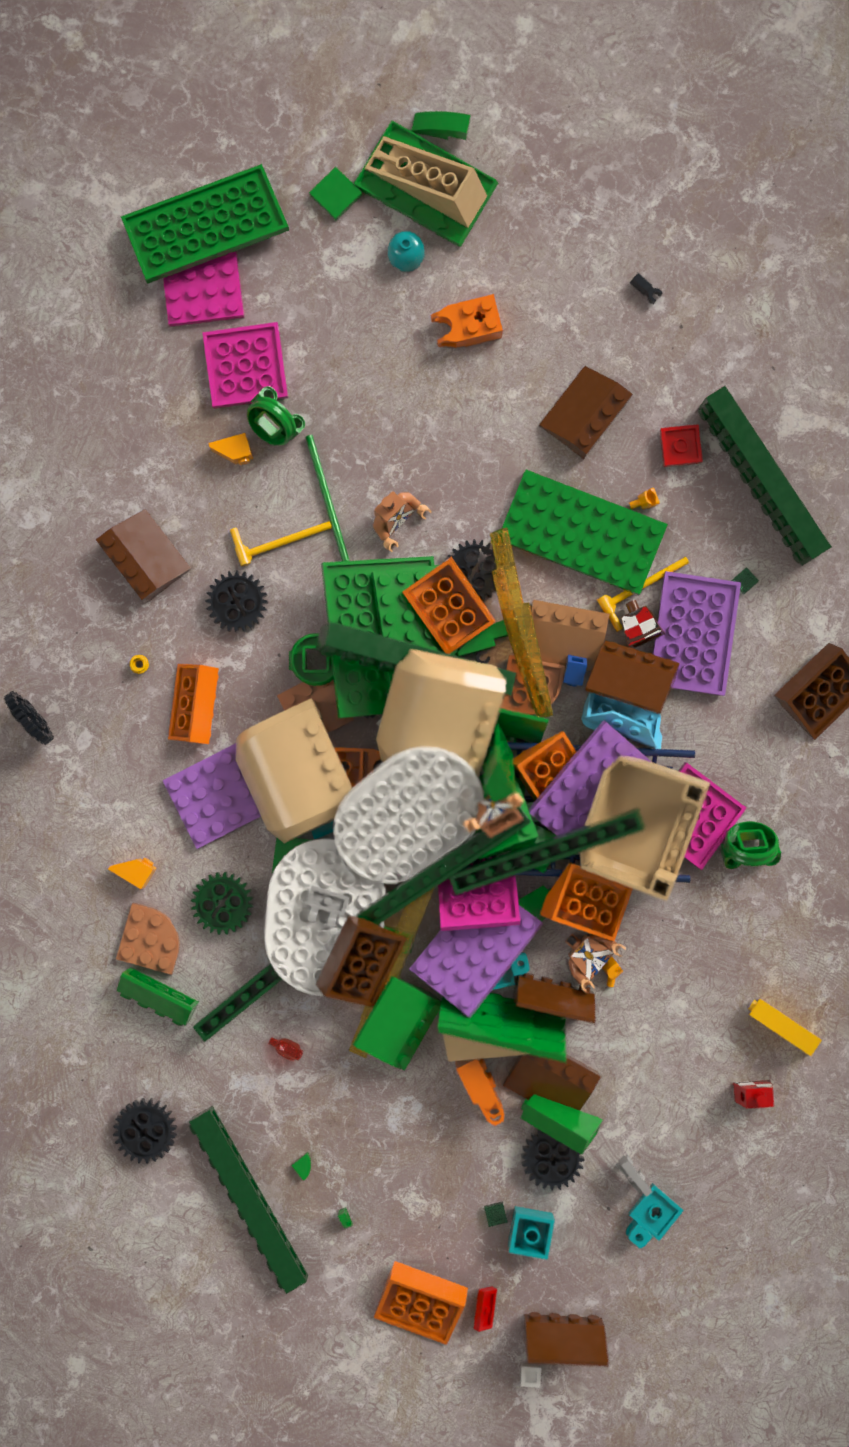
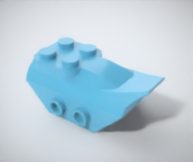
(624, 718)

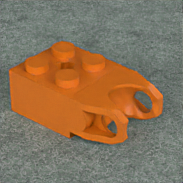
(464, 324)
(360, 762)
(481, 1087)

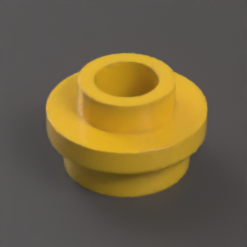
(133, 664)

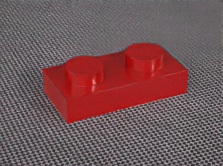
(485, 1308)

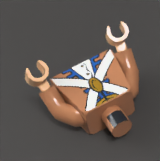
(393, 513)
(496, 816)
(589, 956)

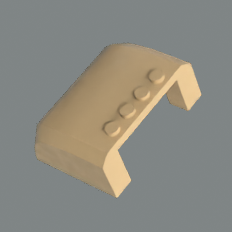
(441, 706)
(292, 771)
(669, 809)

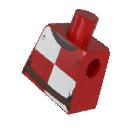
(756, 1094)

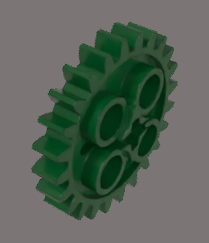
(208, 892)

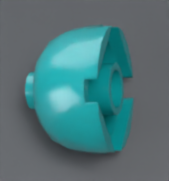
(406, 251)

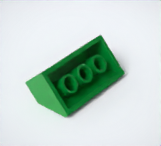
(498, 767)
(157, 996)

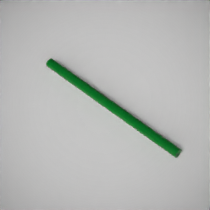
(327, 498)

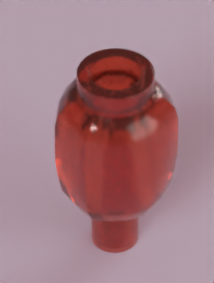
(287, 1048)

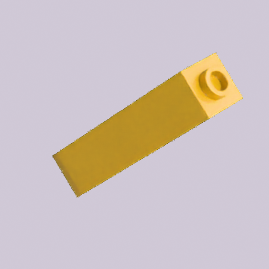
(784, 1026)

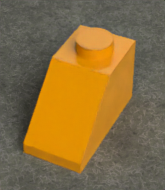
(233, 449)
(136, 871)

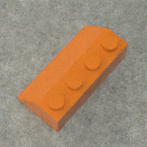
(193, 703)

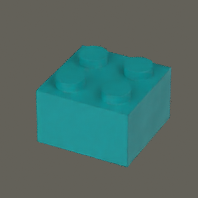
(531, 1232)

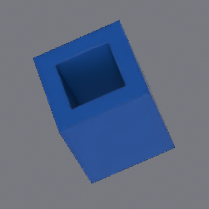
(575, 670)

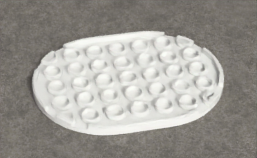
(407, 814)
(291, 941)

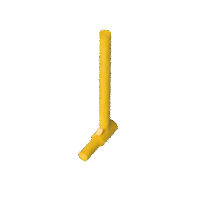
(245, 554)
(608, 603)

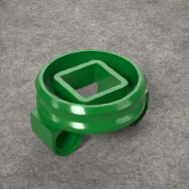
(288, 424)
(298, 662)
(735, 854)

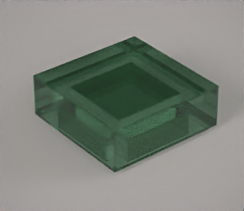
(747, 580)
(495, 1214)

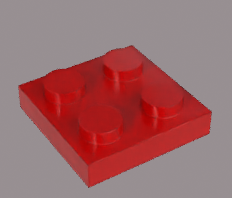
(681, 445)

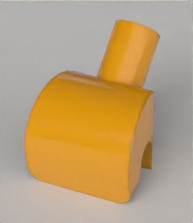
(646, 500)
(612, 970)

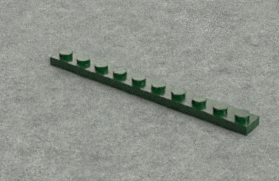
(437, 872)

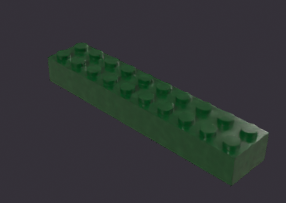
(763, 476)
(378, 650)

